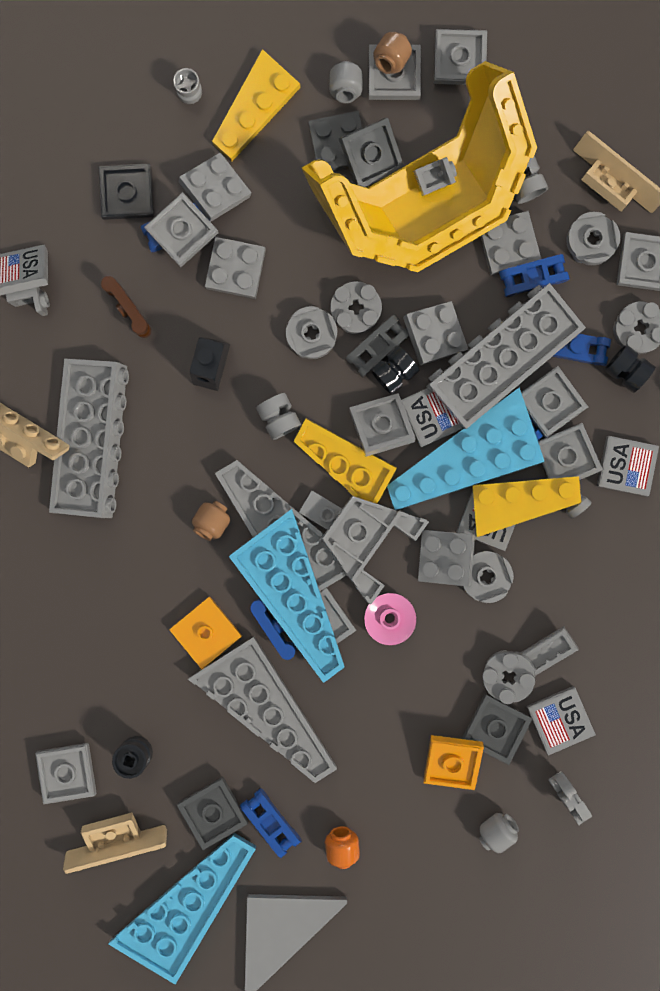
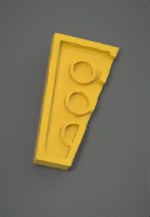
(257, 102)
(345, 461)
(516, 502)

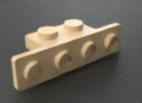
(615, 177)
(24, 439)
(113, 841)

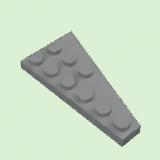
(262, 506)
(259, 699)

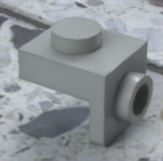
(435, 175)
(30, 296)

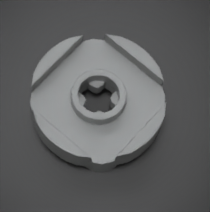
(599, 225)
(364, 295)
(626, 321)
(299, 324)
(499, 583)
(509, 691)
(570, 798)

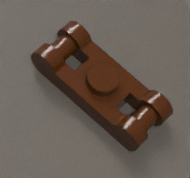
(126, 306)

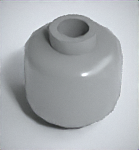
(345, 81)
(498, 833)

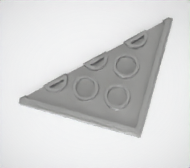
(281, 927)

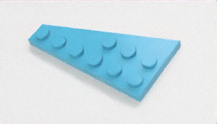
(489, 448)
(284, 581)
(176, 922)

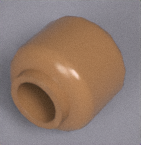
(392, 53)
(210, 520)

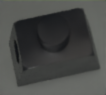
(208, 363)

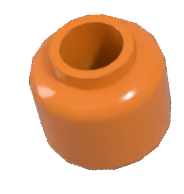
(342, 847)

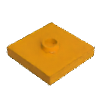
(205, 632)
(453, 762)

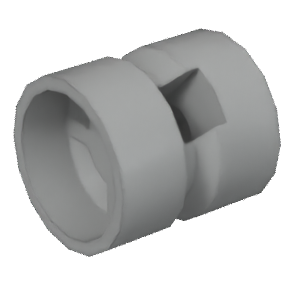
(533, 185)
(278, 416)

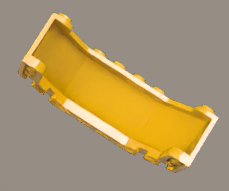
(414, 230)

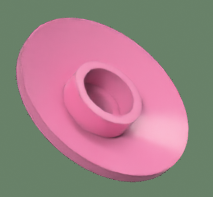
(393, 632)

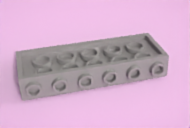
(505, 355)
(92, 426)

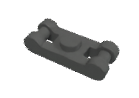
(378, 345)

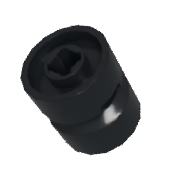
(398, 367)
(630, 368)
(132, 757)

